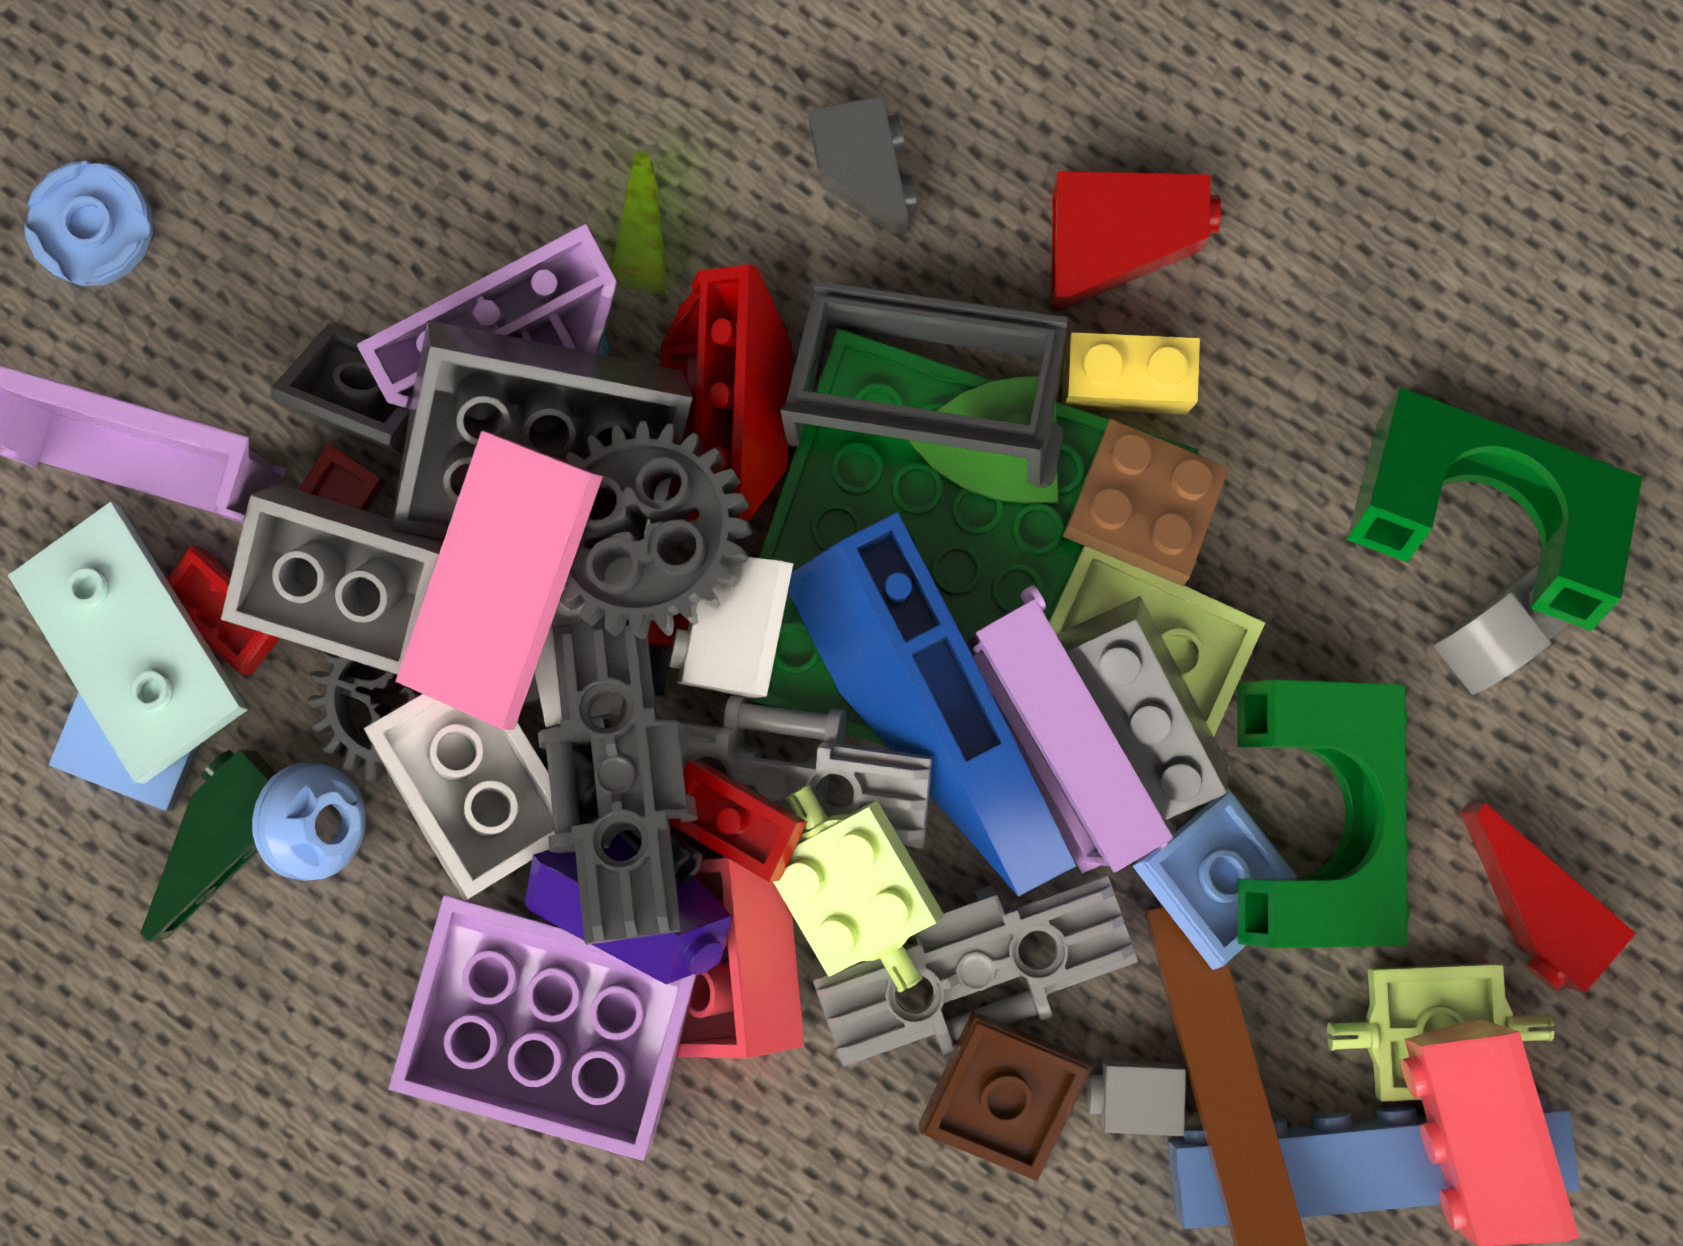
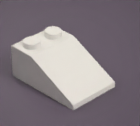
(469, 789)

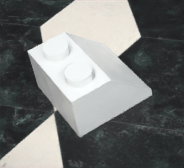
(737, 642)

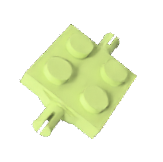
(855, 889)
(1425, 1000)

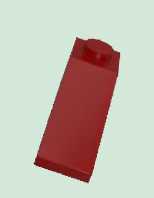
(1546, 909)

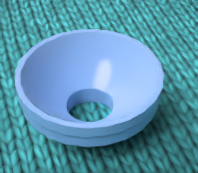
(287, 816)

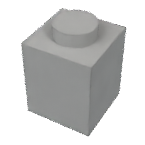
(1138, 1097)

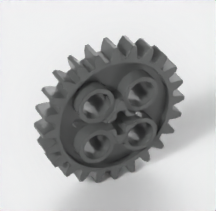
(653, 586)

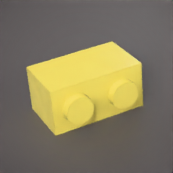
(1131, 373)

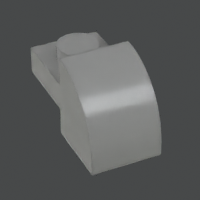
(1498, 636)

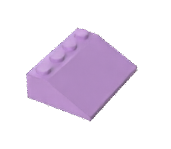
(540, 1031)

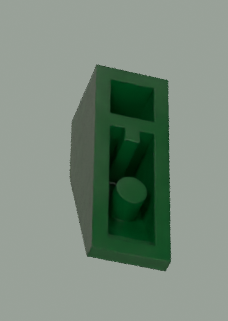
(211, 840)

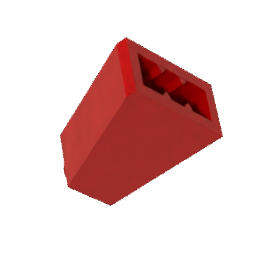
(1124, 227)

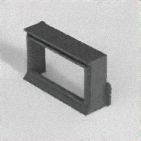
(937, 322)

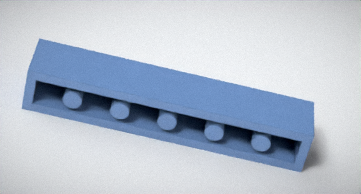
(1344, 1164)

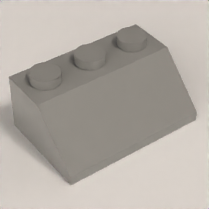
(329, 577)

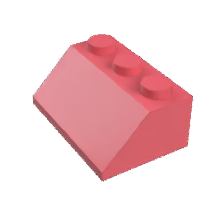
(753, 996)
(1488, 1135)

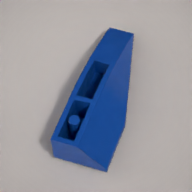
(924, 695)

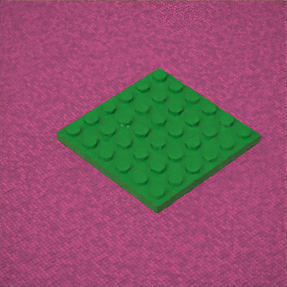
(972, 545)

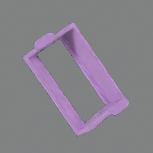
(129, 445)
(1070, 737)

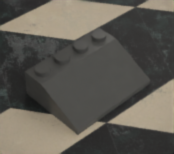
(529, 395)

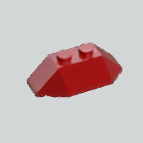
(738, 376)

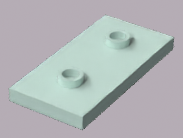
(127, 643)

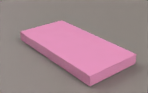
(498, 580)

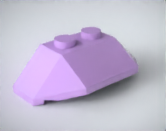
(545, 297)

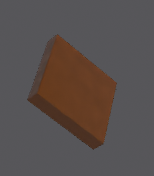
(1004, 1096)

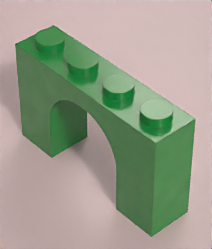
(1576, 502)
(1363, 886)

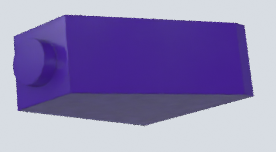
(665, 957)

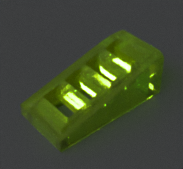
(639, 247)

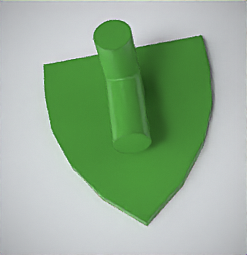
(989, 473)

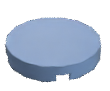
(108, 236)

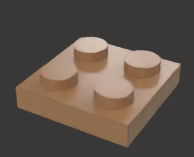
(1146, 502)

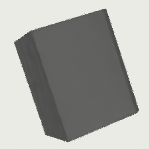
(338, 391)

